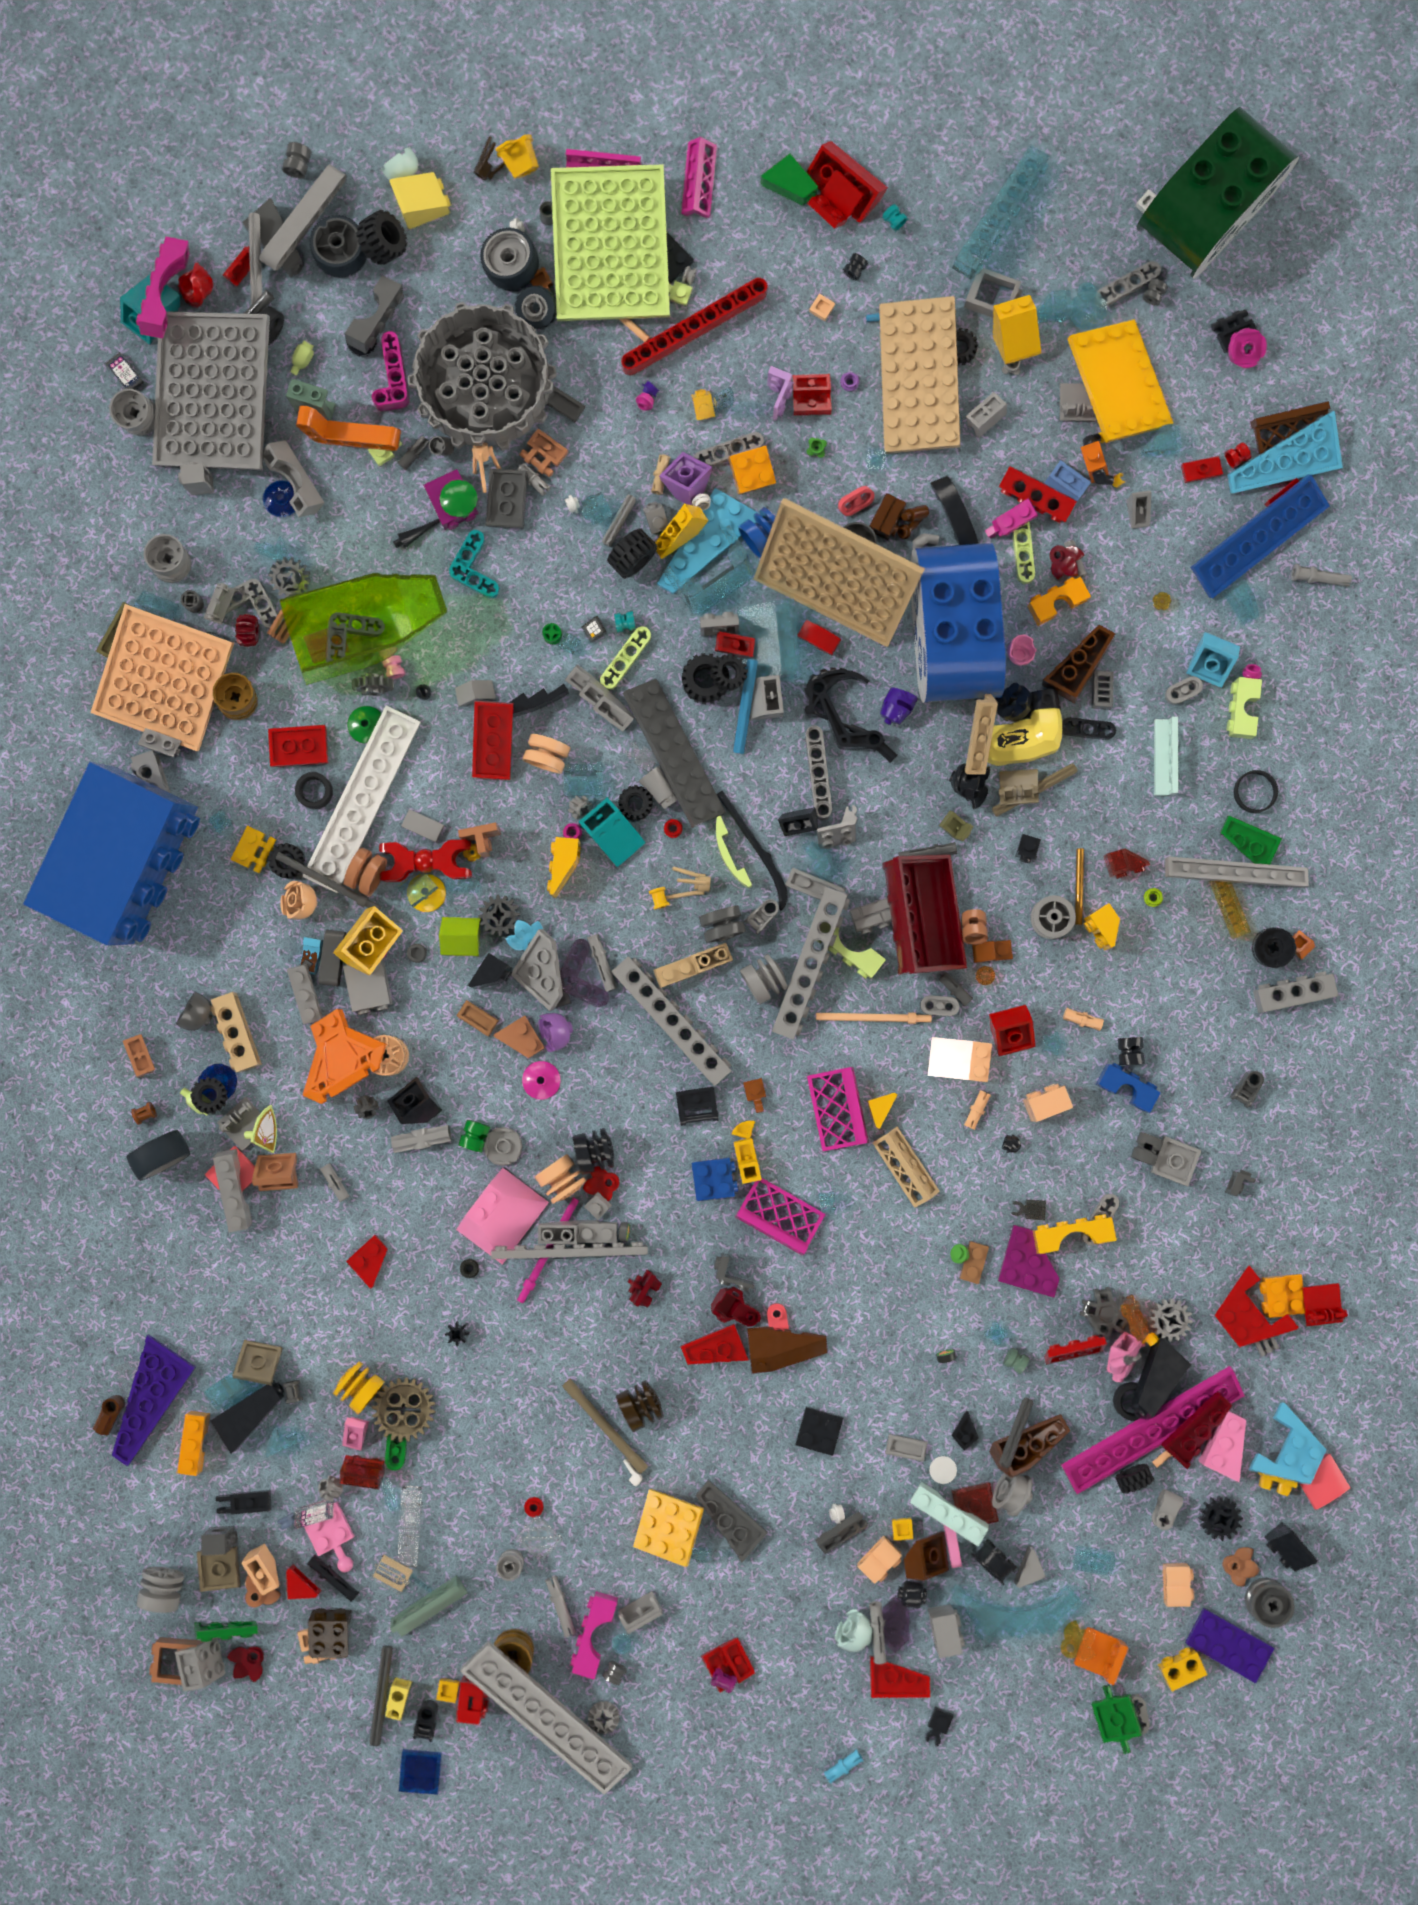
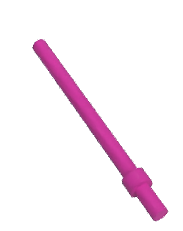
(529, 1283)

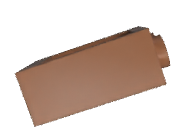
(155, 1667)

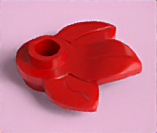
(599, 1184)

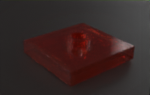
(977, 1501)

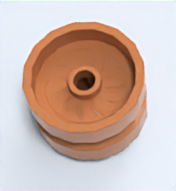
(365, 871)

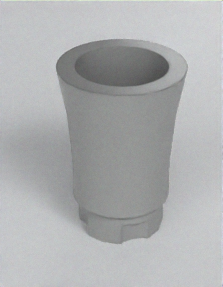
(659, 787)

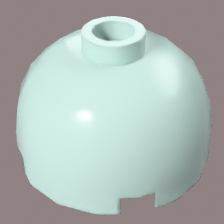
(401, 165)
(855, 1632)

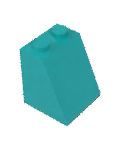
(131, 305)

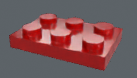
(298, 746)
(1075, 1349)

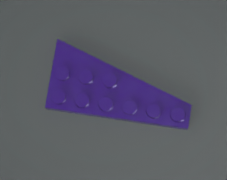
(153, 1390)

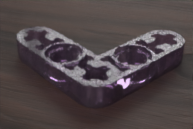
(572, 976)

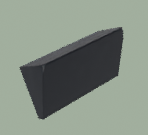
(798, 821)

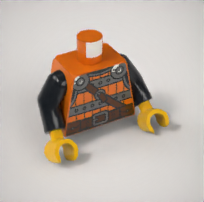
(1096, 463)

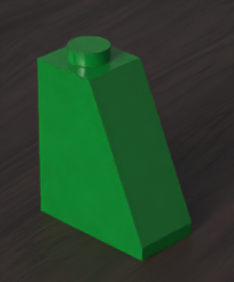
(790, 181)

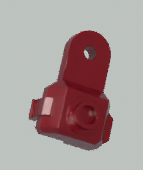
(731, 1306)

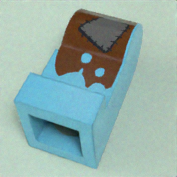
(311, 954)

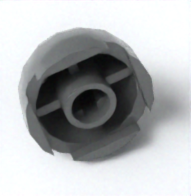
(195, 1013)

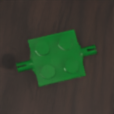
(1116, 1718)

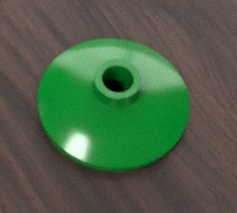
(355, 720)

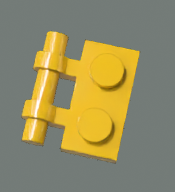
(248, 847)

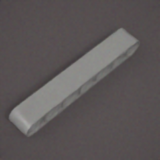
(302, 217)

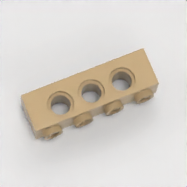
(218, 1008)

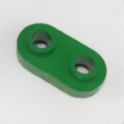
(395, 1449)

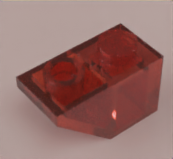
(1124, 861)

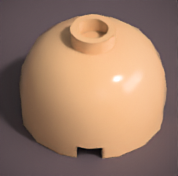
(298, 900)

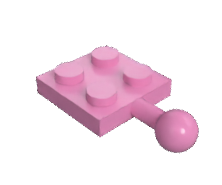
(330, 1535)

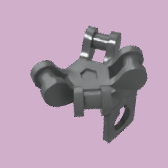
(1106, 1314)

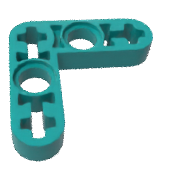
(466, 565)

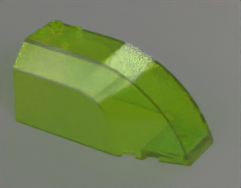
(401, 601)

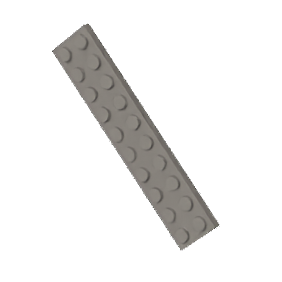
(546, 1717)

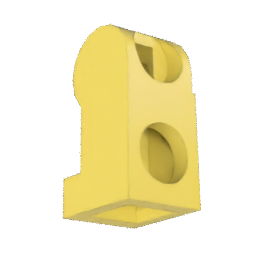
(398, 1698)

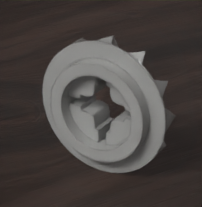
(609, 1711)

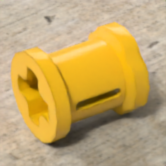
(659, 898)

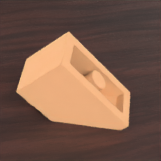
(261, 1569)

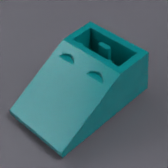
(612, 832)

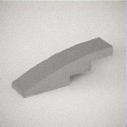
(600, 697)

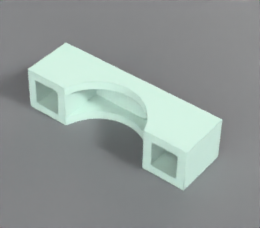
(959, 1521)

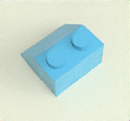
(1213, 659)

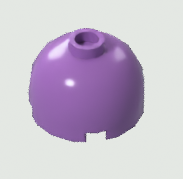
(555, 1030)

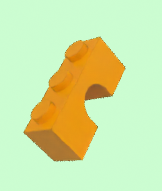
(1073, 592)
(191, 1454)

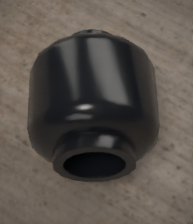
(912, 1594)

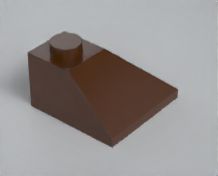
(927, 1557)

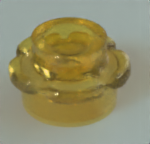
(1166, 601)

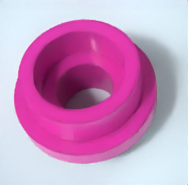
(645, 401)
(1252, 671)
(572, 826)

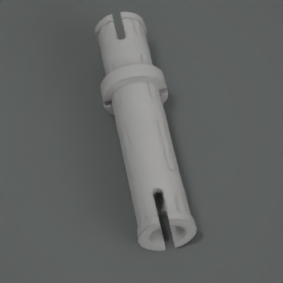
(601, 961)
(557, 1598)
(877, 1624)

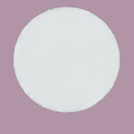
(943, 1469)

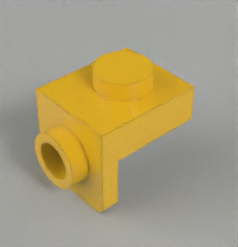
(703, 404)

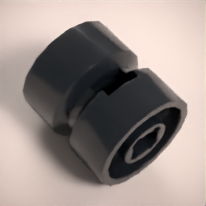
(1127, 1057)

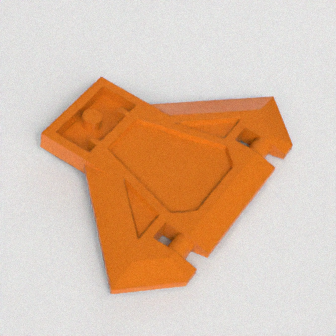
(340, 1057)

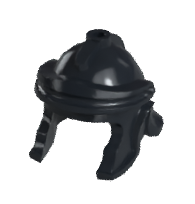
(970, 786)

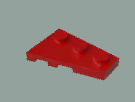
(717, 1346)
(896, 1681)

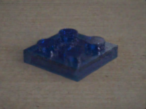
(420, 1771)

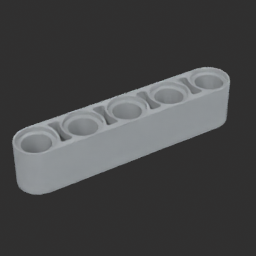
(820, 763)

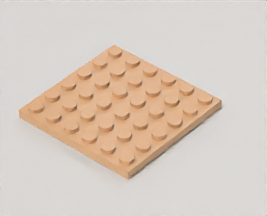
(161, 676)

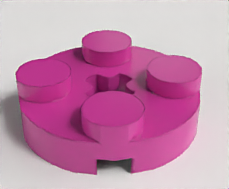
(1238, 342)

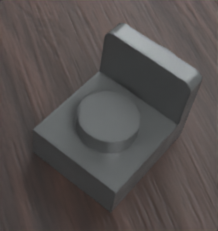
(1236, 1183)

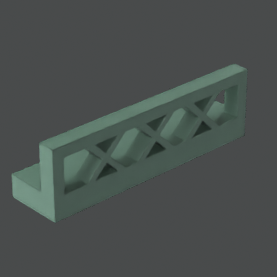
(428, 1606)

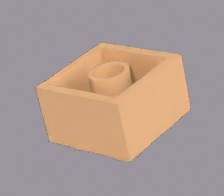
(1047, 1103)

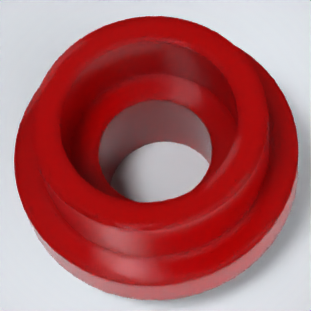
(668, 824)
(538, 1502)

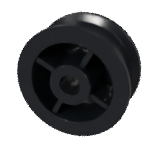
(994, 1561)

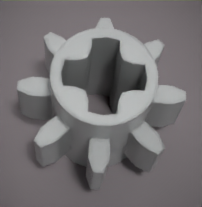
(579, 807)
(330, 1488)

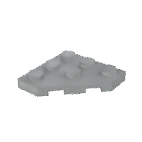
(540, 970)

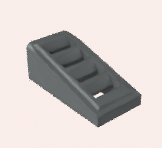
(1107, 705)

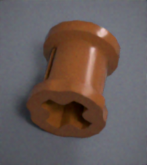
(143, 1113)

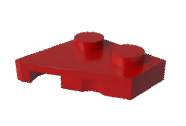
(368, 1260)

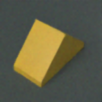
(880, 1107)

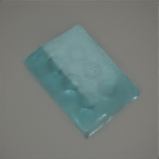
(775, 637)

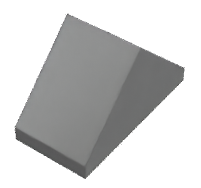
(1139, 509)
(475, 691)
(1030, 1569)

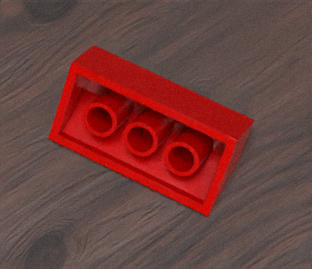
(833, 158)

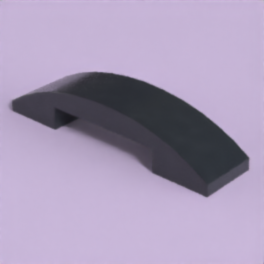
(955, 511)

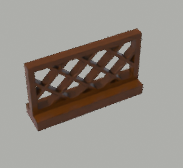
(1285, 418)

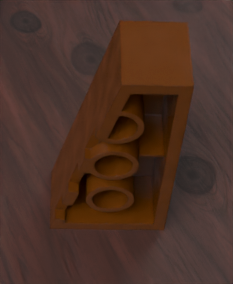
(1078, 667)

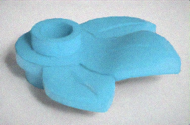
(523, 934)

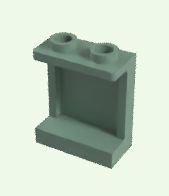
(309, 395)

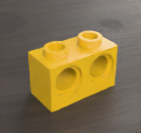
(1183, 1675)

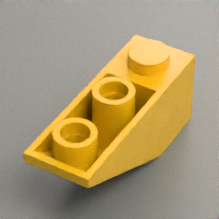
(681, 529)

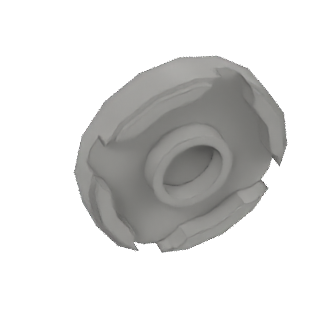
(508, 1146)

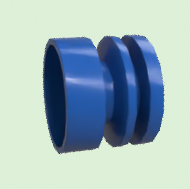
(757, 534)

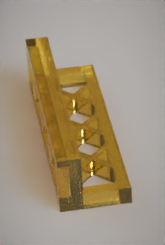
(1230, 908)

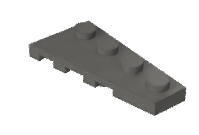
(733, 1522)

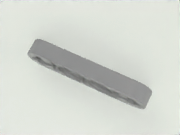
(1126, 283)
(727, 448)

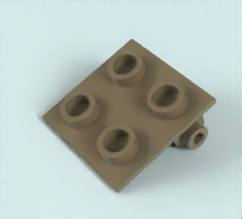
(1018, 787)

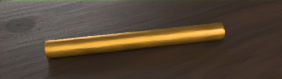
(1079, 886)

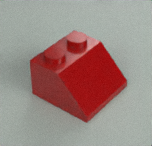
(1012, 1030)

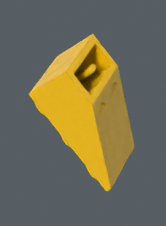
(565, 860)

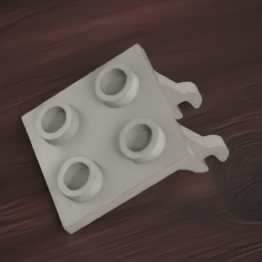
(840, 833)

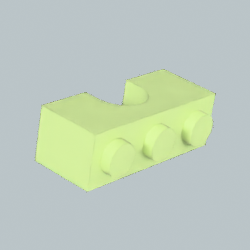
(1241, 723)

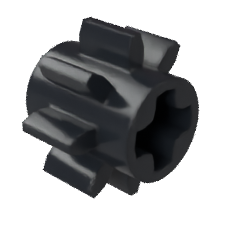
(462, 1334)

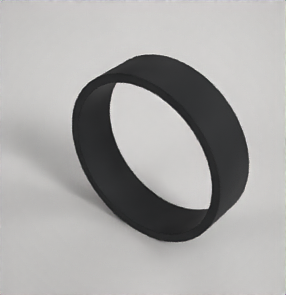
(1271, 780)

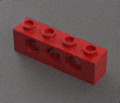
(1014, 475)

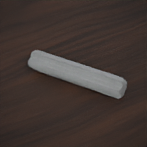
(619, 520)

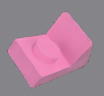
(355, 1433)

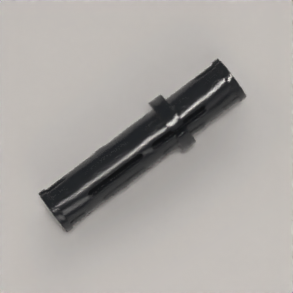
(333, 1578)

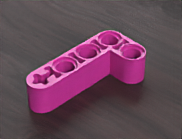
(393, 371)

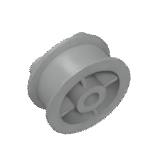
(1042, 921)
(1012, 1493)

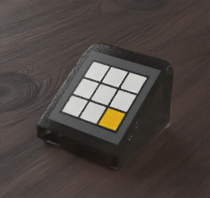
(594, 629)

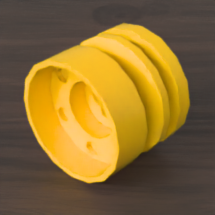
(358, 1387)

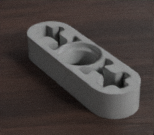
(1103, 1204)

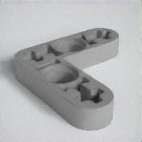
(248, 596)

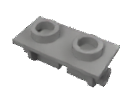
(219, 603)
(160, 743)

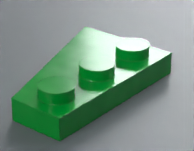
(1250, 841)
(218, 1630)

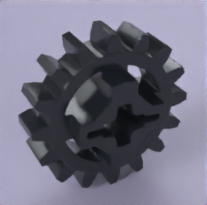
(1228, 1515)

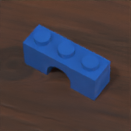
(1143, 1094)

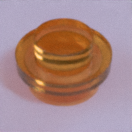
(985, 975)

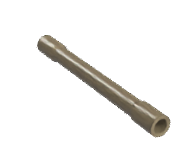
(633, 1458)

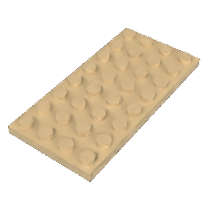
(919, 375)

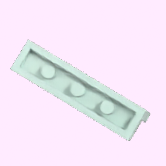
(1166, 757)

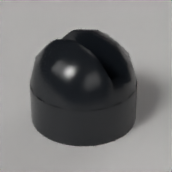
(427, 690)

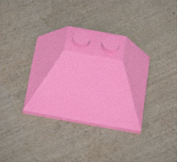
(502, 1213)

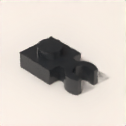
(940, 1723)

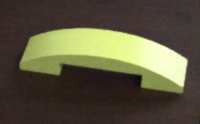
(741, 874)

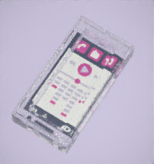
(313, 1513)

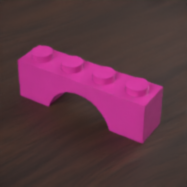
(587, 1658)

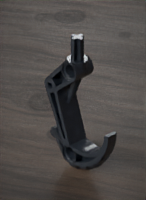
(845, 741)

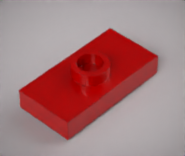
(1202, 469)

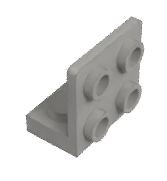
(200, 1665)

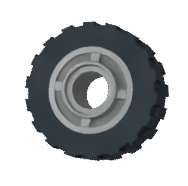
(547, 304)

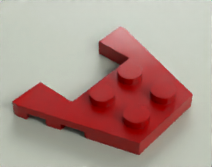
(1243, 1318)

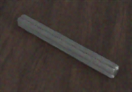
(381, 1695)

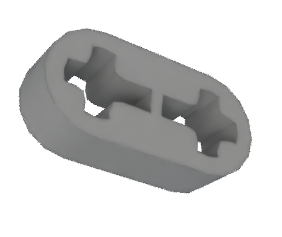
(1142, 1712)

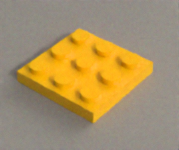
(668, 1527)

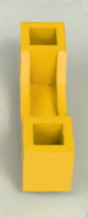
(1099, 1230)

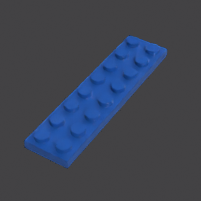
(1260, 536)

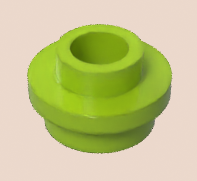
(1159, 897)

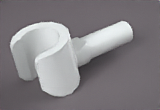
(636, 1478)

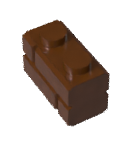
(888, 516)

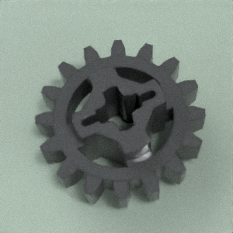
(296, 584)
(372, 684)
(490, 915)

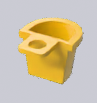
(518, 156)

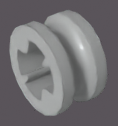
(689, 275)

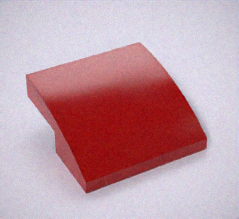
(812, 394)
(730, 1659)

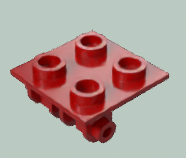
(1323, 1304)

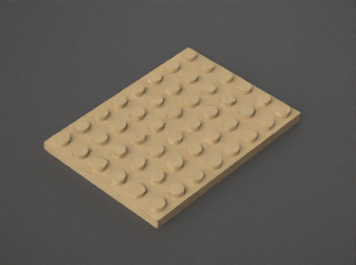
(837, 572)

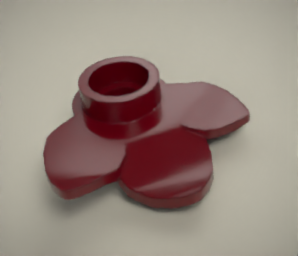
(1067, 562)
(245, 1664)

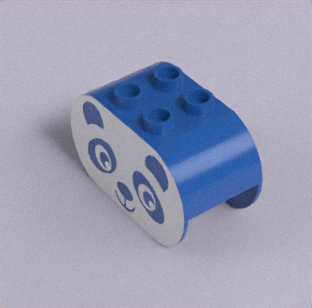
(958, 623)

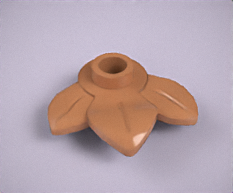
(1243, 1567)
(268, 1598)

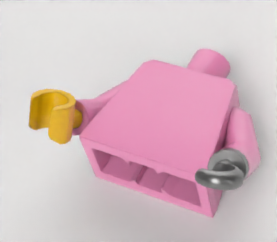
(1125, 1354)

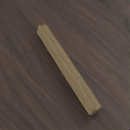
(1042, 786)

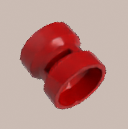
(1237, 455)

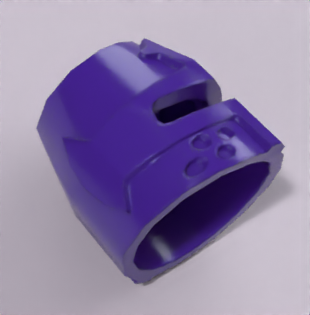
(897, 706)

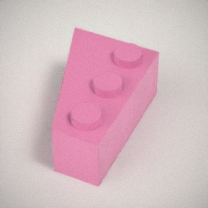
(1225, 1447)

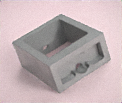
(984, 308)

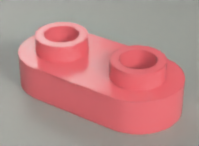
(855, 501)
(780, 1322)

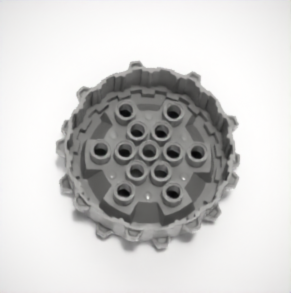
(461, 335)

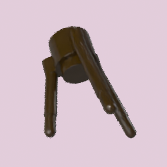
(483, 168)

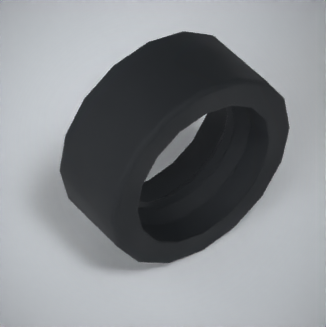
(275, 324)
(313, 776)
(1121, 1390)

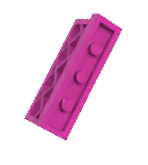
(854, 1105)
(771, 1230)

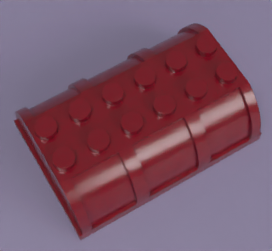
(924, 914)

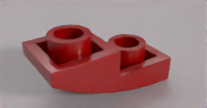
(819, 637)

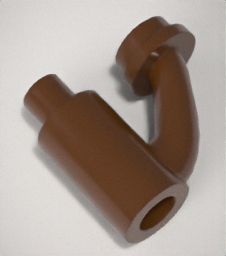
(914, 516)

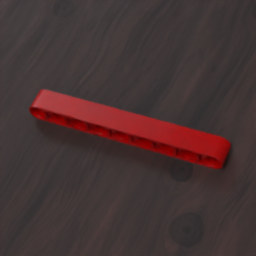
(698, 318)

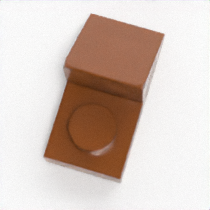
(992, 951)

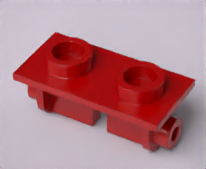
(239, 267)

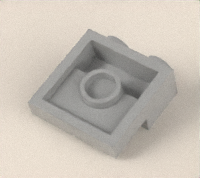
(712, 624)

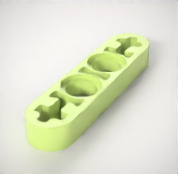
(1024, 547)
(628, 660)

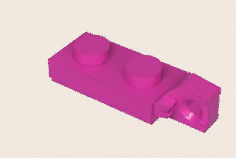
(1012, 519)

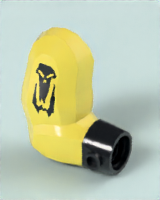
(1029, 737)

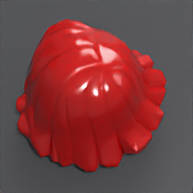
(195, 285)

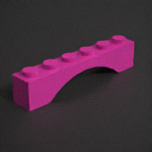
(172, 259)

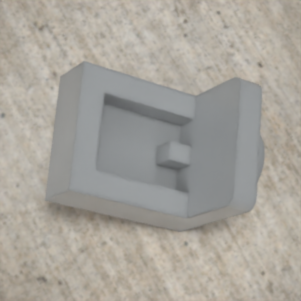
(655, 517)

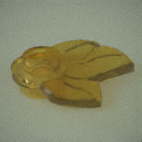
(1080, 1640)

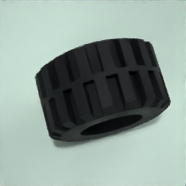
(381, 237)
(632, 553)
(692, 689)

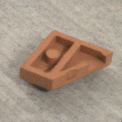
(521, 1037)

